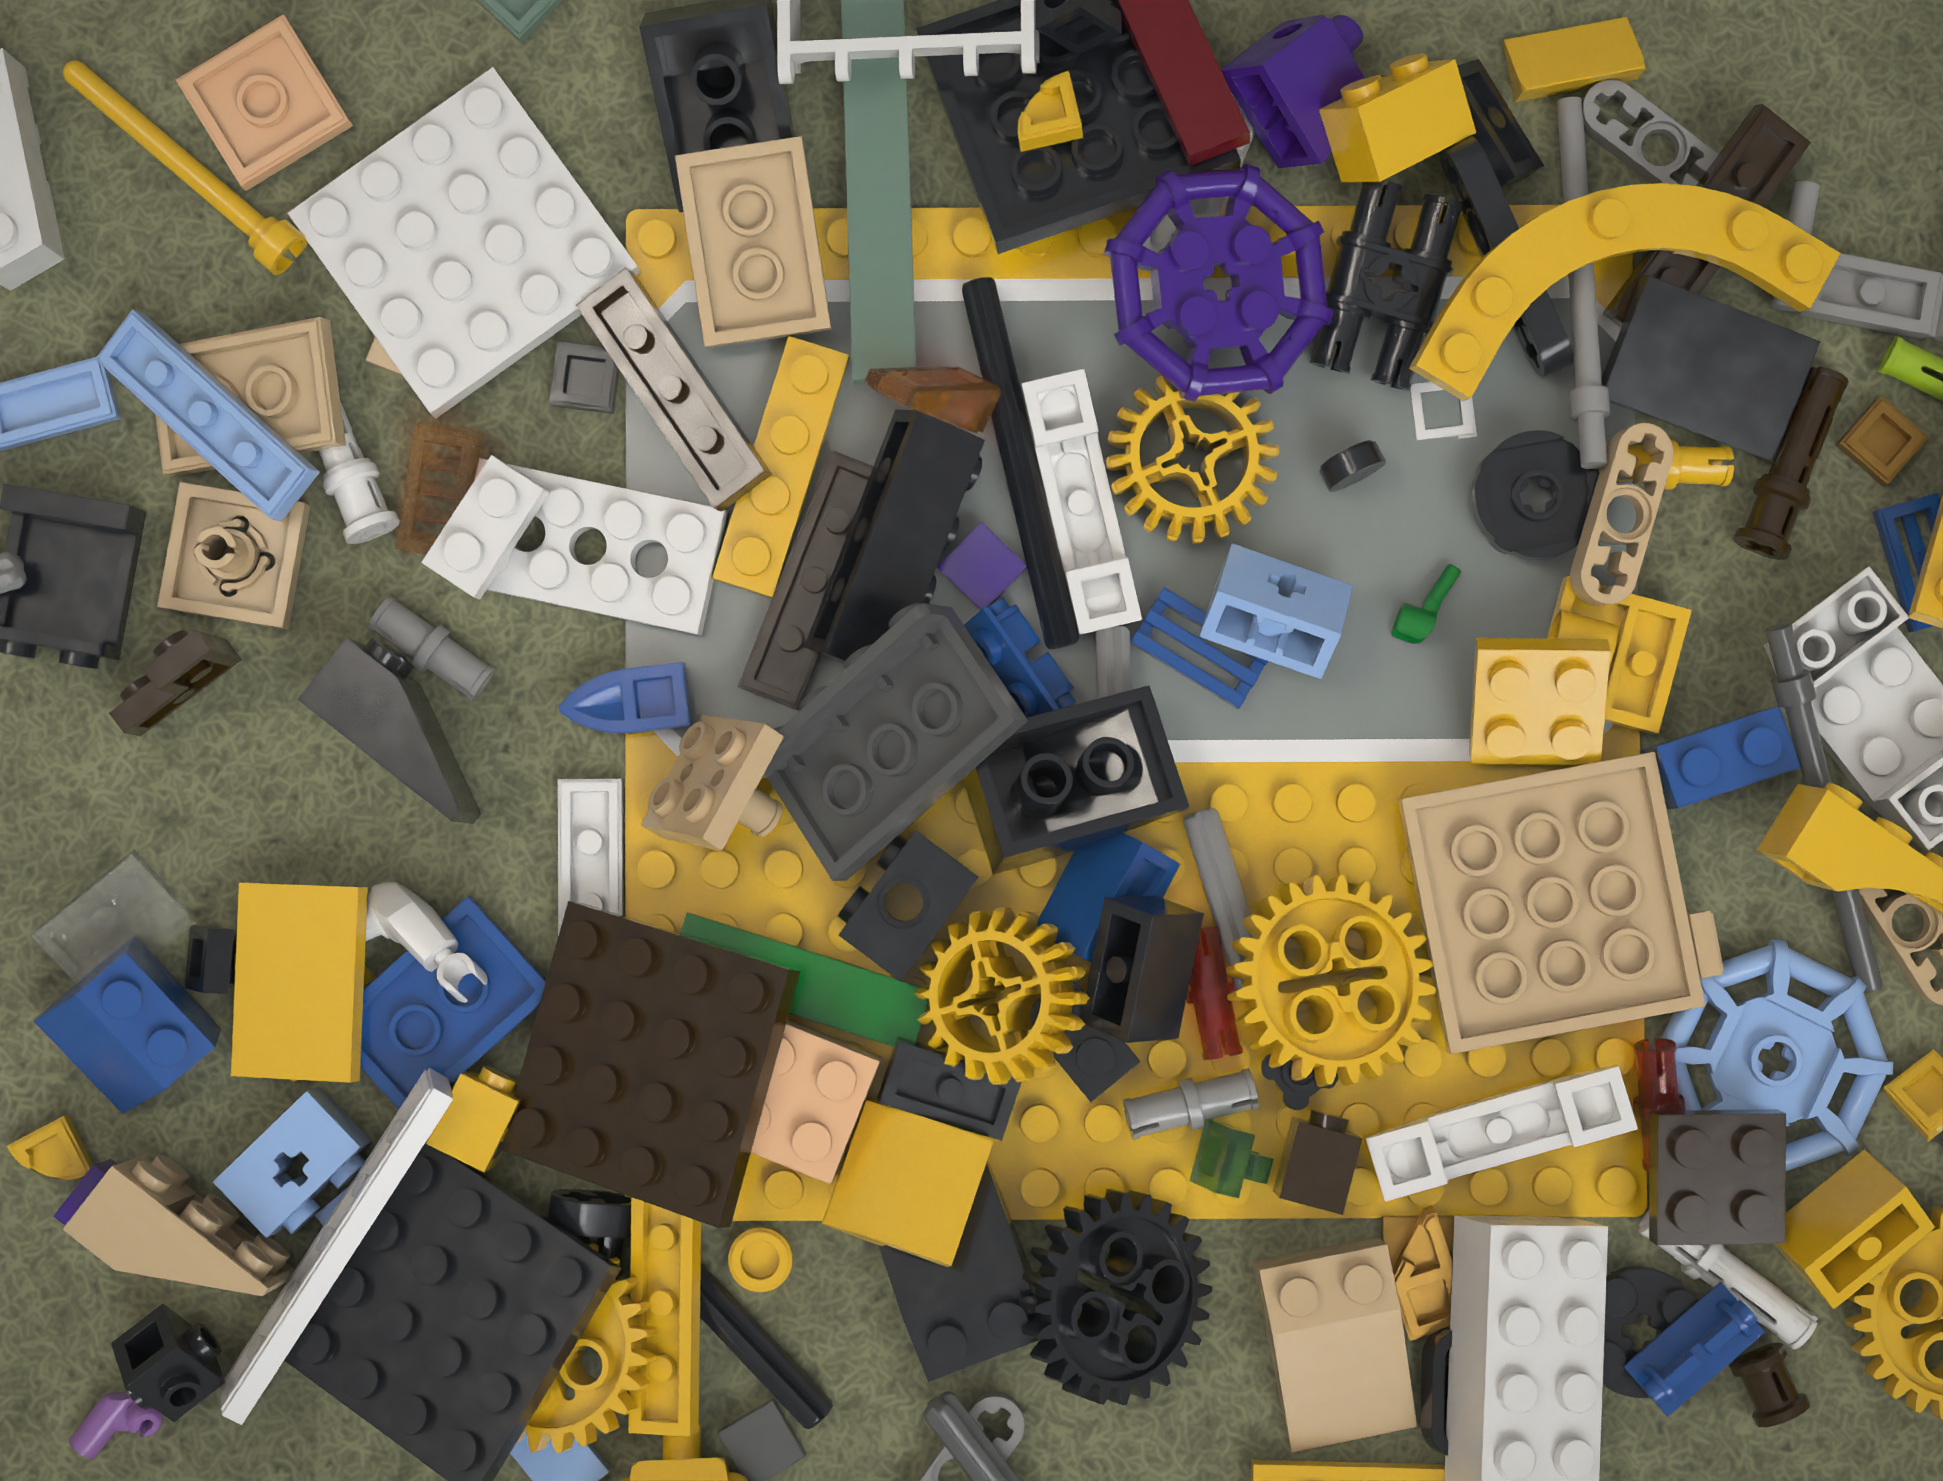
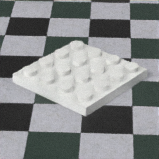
(462, 242)

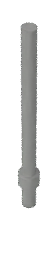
(1589, 399)

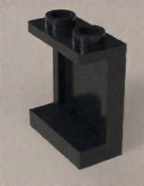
(78, 574)

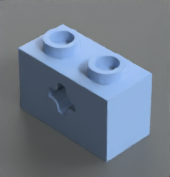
(1276, 611)
(259, 1178)

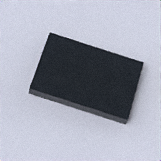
(1708, 367)

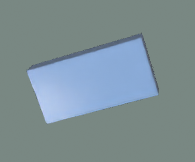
(56, 403)

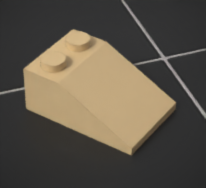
(1336, 1343)

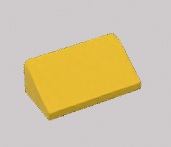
(1572, 59)

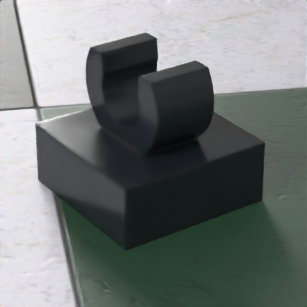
(210, 959)

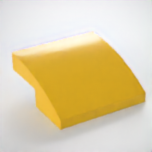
(907, 1182)

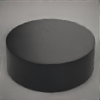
(1352, 465)

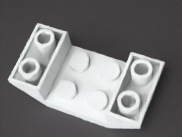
(1876, 704)

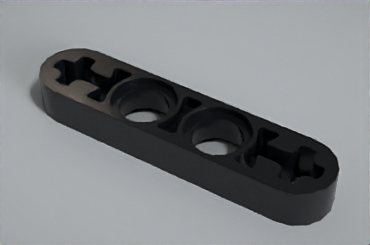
(1490, 223)

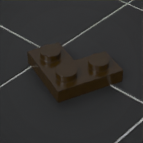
(180, 671)

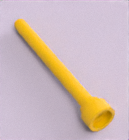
(266, 235)

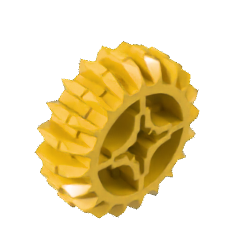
(1203, 487)
(982, 948)

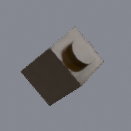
(1318, 1162)

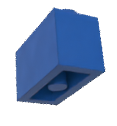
(1724, 757)

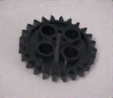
(1092, 1351)

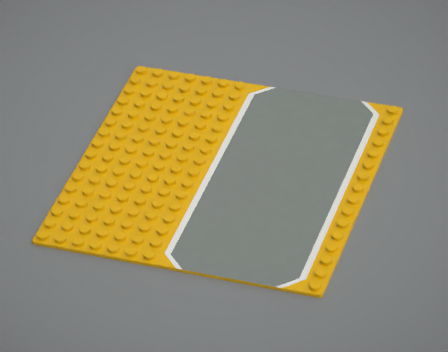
(1296, 772)

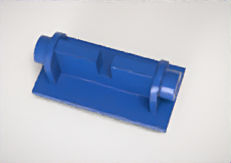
(1003, 639)
(1694, 1348)

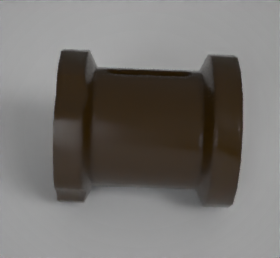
(1770, 1385)

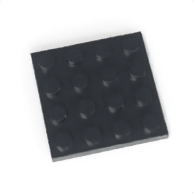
(1065, 183)
(453, 1317)

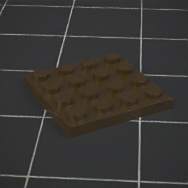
(650, 1063)

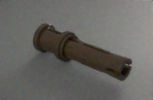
(1784, 489)

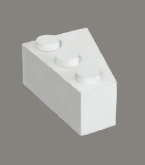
(27, 212)

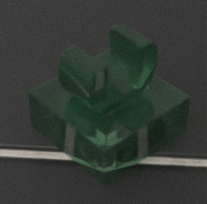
(1227, 1159)

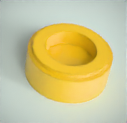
(760, 1259)

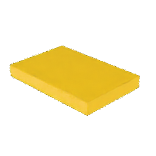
(299, 982)

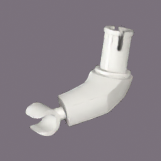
(416, 926)

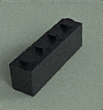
(896, 532)

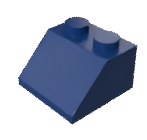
(130, 1026)

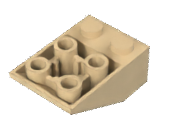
(158, 1227)

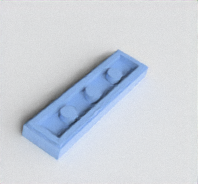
(207, 415)

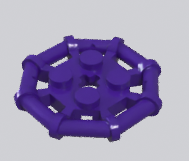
(1245, 256)

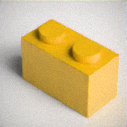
(1397, 119)
(1851, 1228)

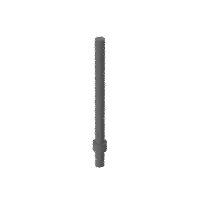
(1795, 691)

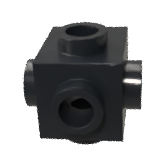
(168, 1363)

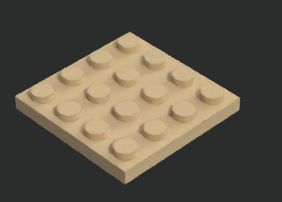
(1551, 903)

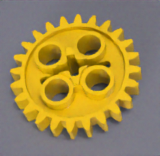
(1342, 1037)
(1884, 1318)
(617, 1339)

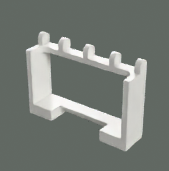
(793, 51)

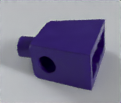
(1289, 78)

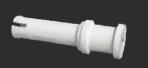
(356, 491)

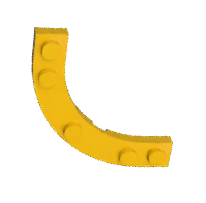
(1607, 225)

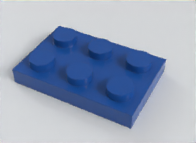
(419, 1025)

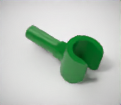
(1416, 623)

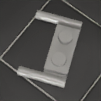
(1869, 290)

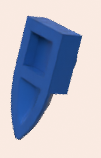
(633, 700)

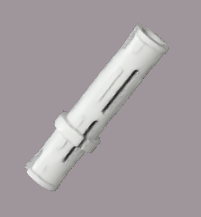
(1767, 1302)

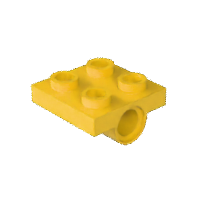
(1643, 656)

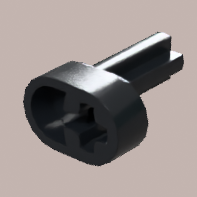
(595, 1214)

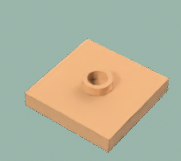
(264, 102)

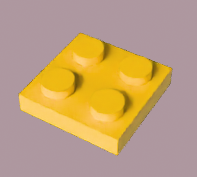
(1538, 701)

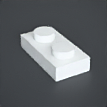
(485, 527)

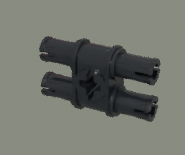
(1417, 269)

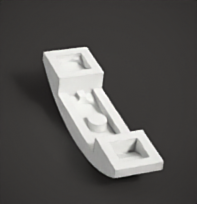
(1080, 501)
(1501, 1130)

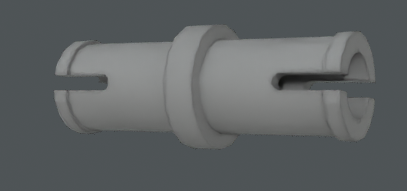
(431, 648)
(1190, 1104)

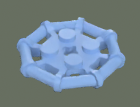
(1808, 1046)

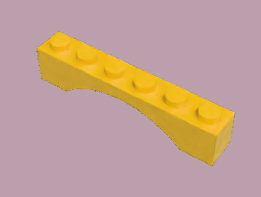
(1841, 849)

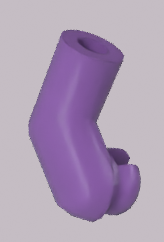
(113, 1413)

